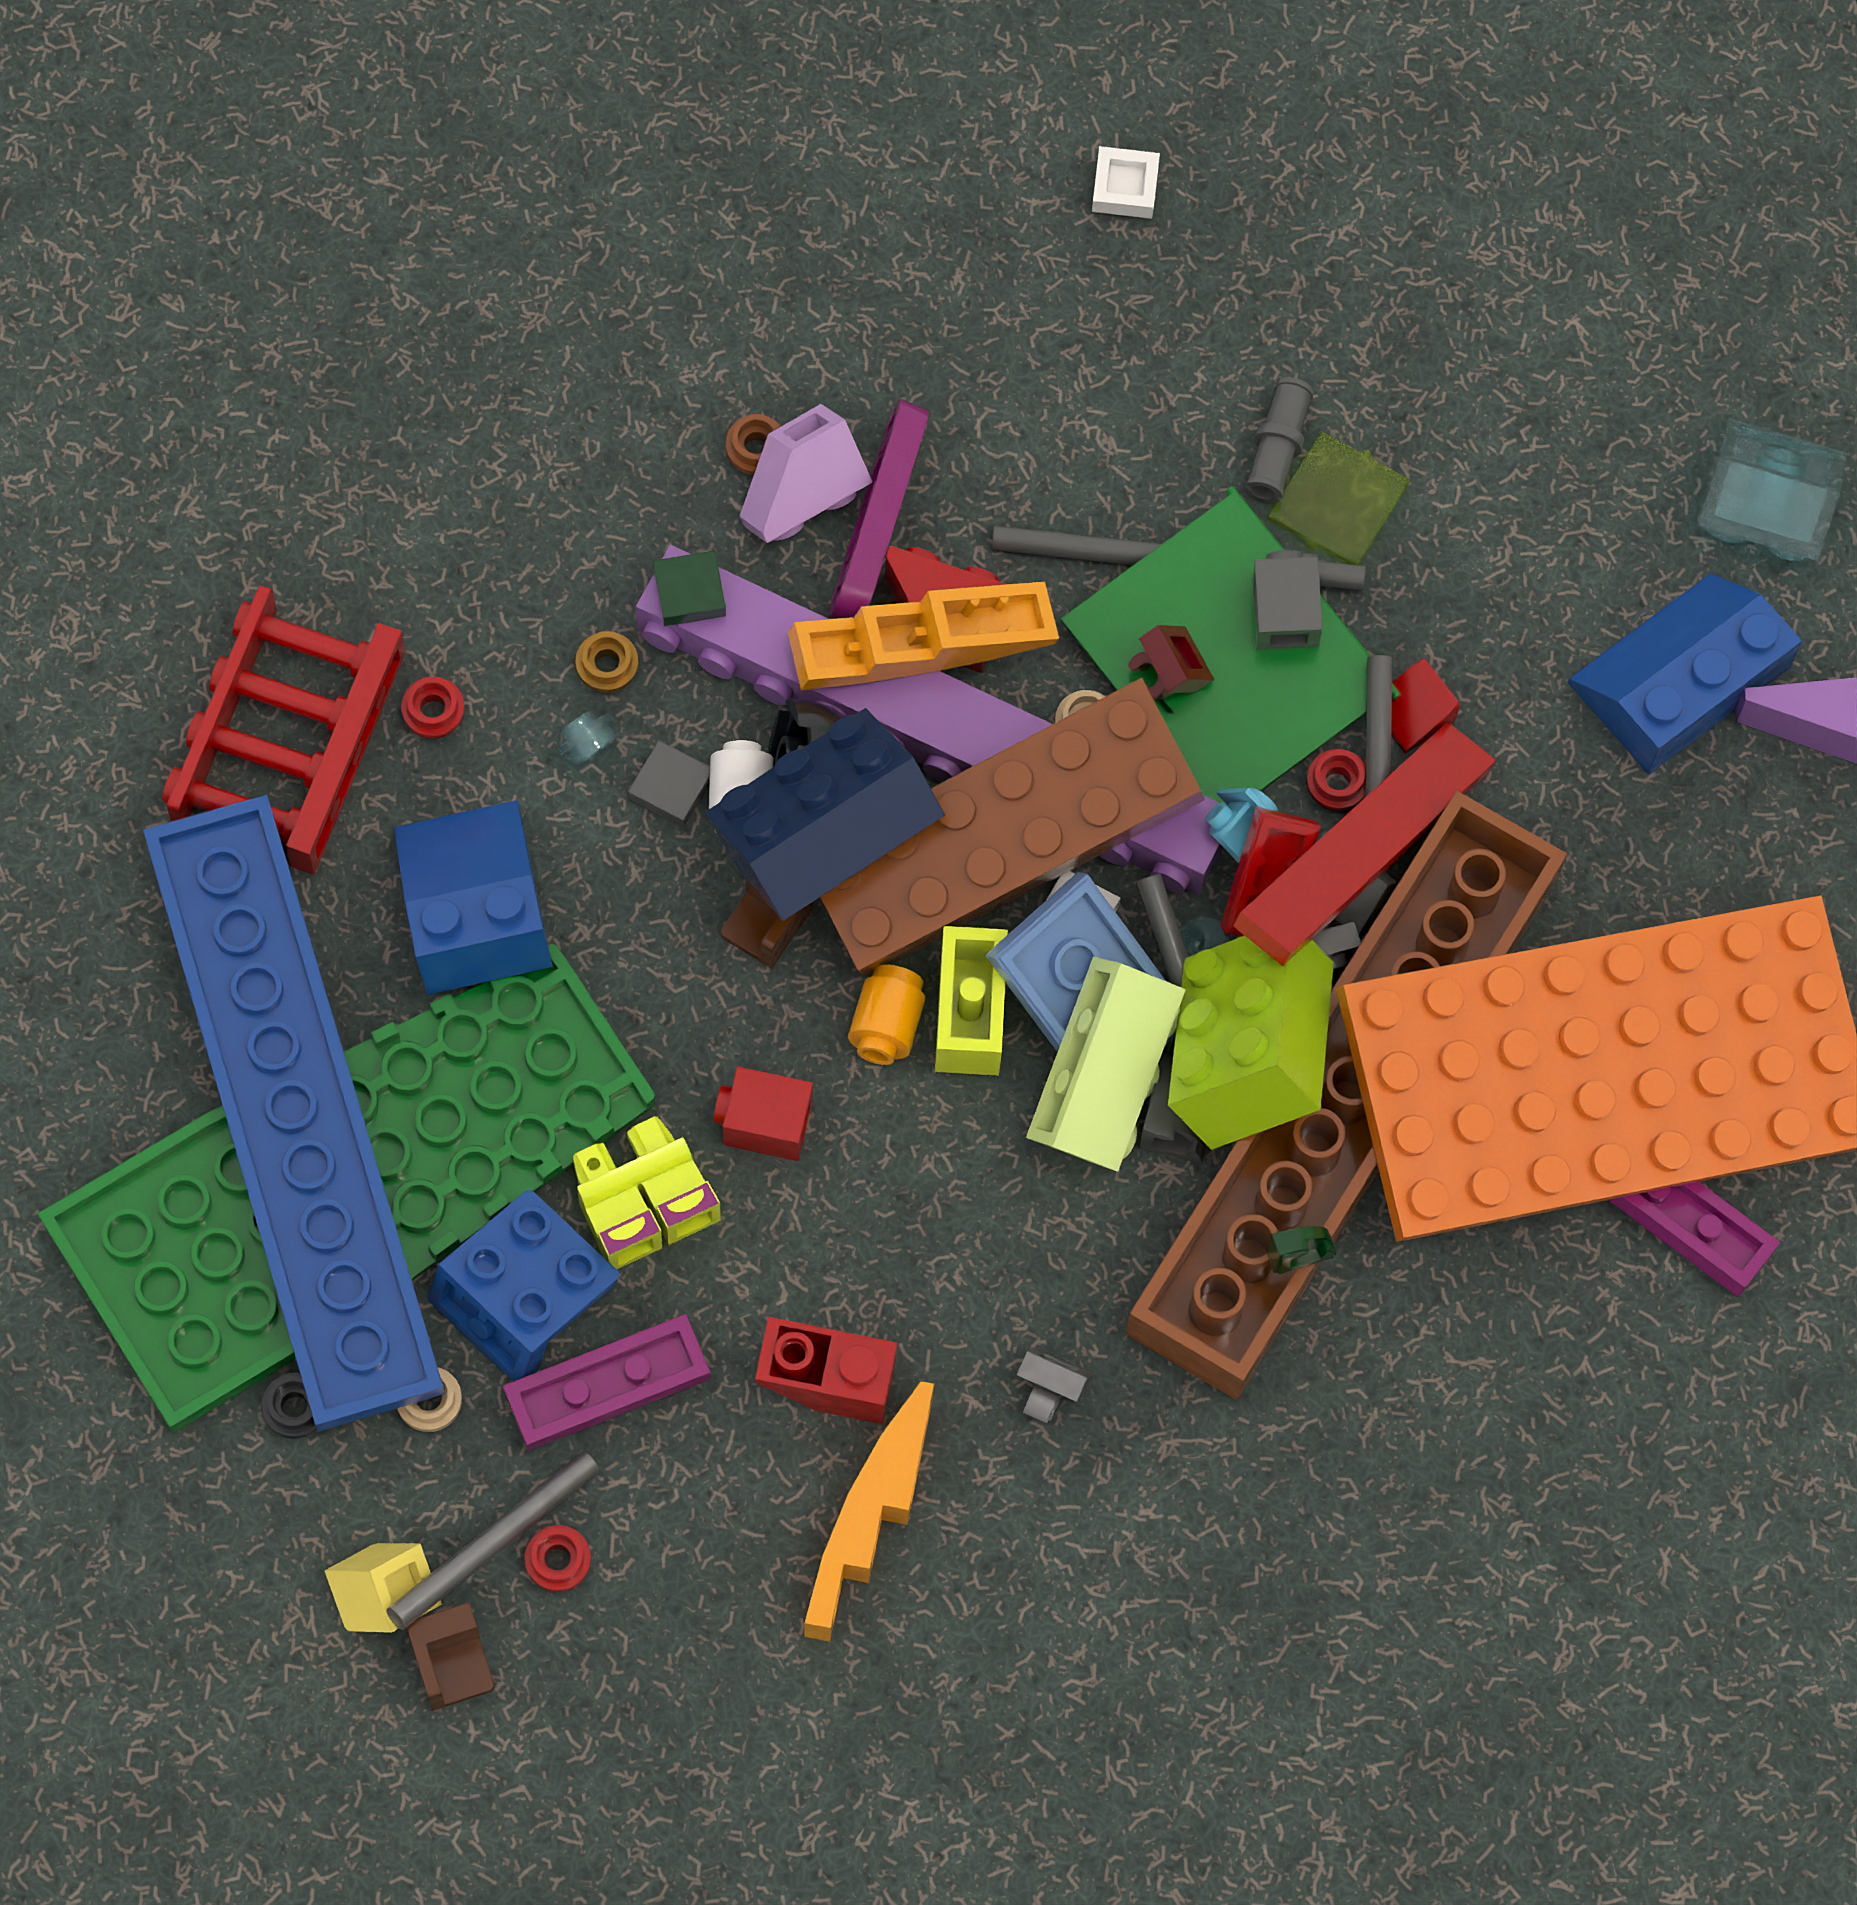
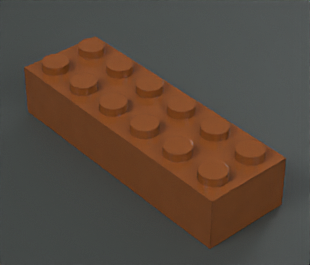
(1018, 826)

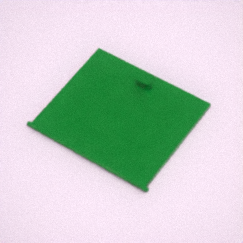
(1264, 704)

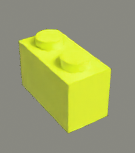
(969, 1003)

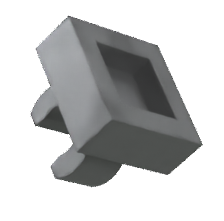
(1052, 1380)

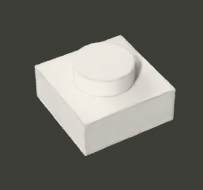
(1125, 182)

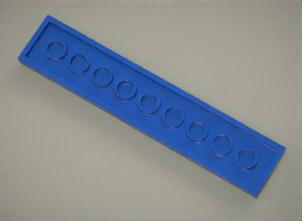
(293, 1114)

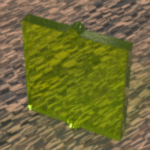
(1339, 499)

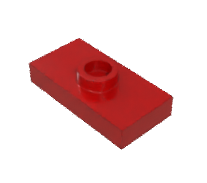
(1269, 850)

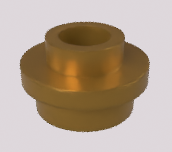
(603, 645)

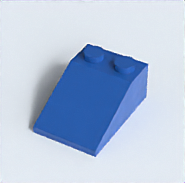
(471, 897)

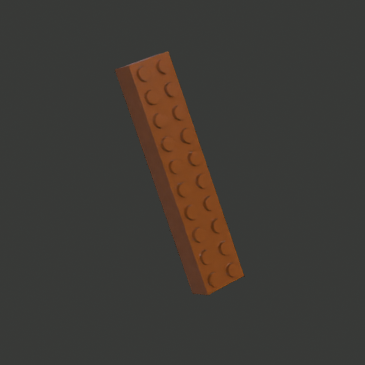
(1215, 1292)

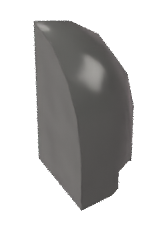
(1163, 1129)

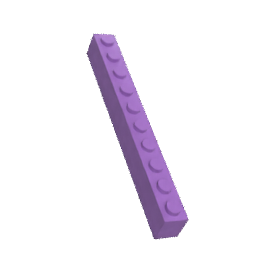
(930, 714)

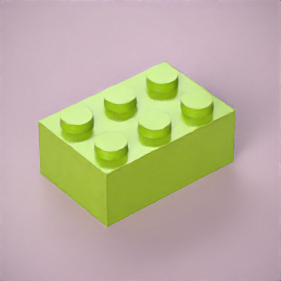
(1249, 1040)

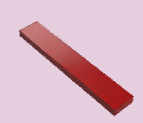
(1363, 844)

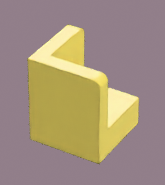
(374, 1581)

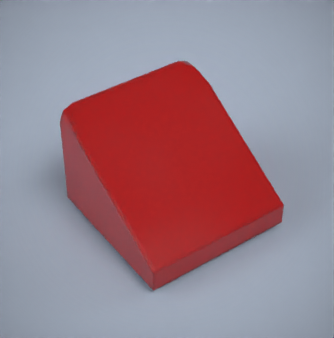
(1422, 707)

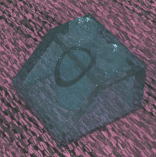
(1772, 491)

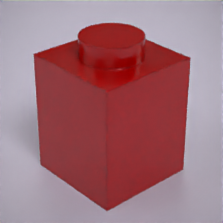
(764, 1113)

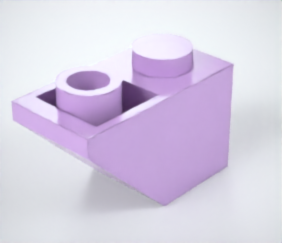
(802, 472)

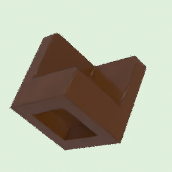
(759, 929)
(450, 1656)

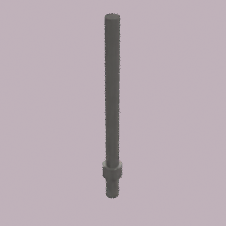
(1130, 552)

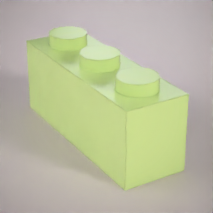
(1106, 1063)

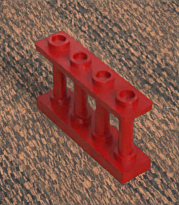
(349, 720)

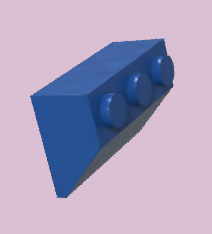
(1686, 668)

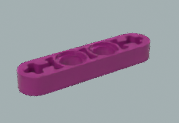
(879, 510)

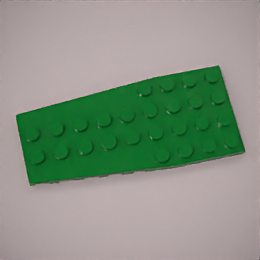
(461, 1120)

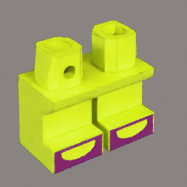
(663, 1175)

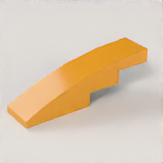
(923, 637)
(879, 1493)

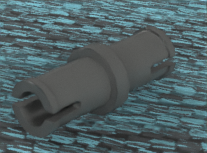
(1279, 440)

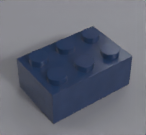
(824, 813)

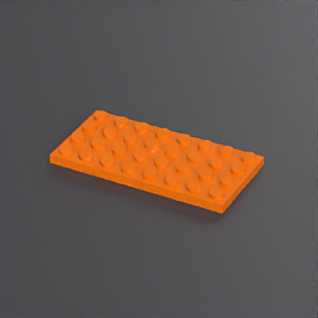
(1605, 1066)

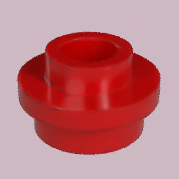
(430, 690)
(1336, 762)
(551, 1539)

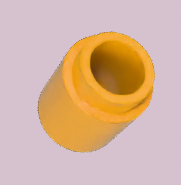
(887, 1014)

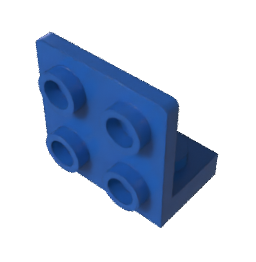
(520, 1284)

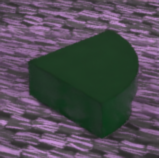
(1299, 1248)

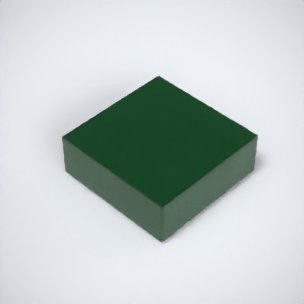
(689, 588)

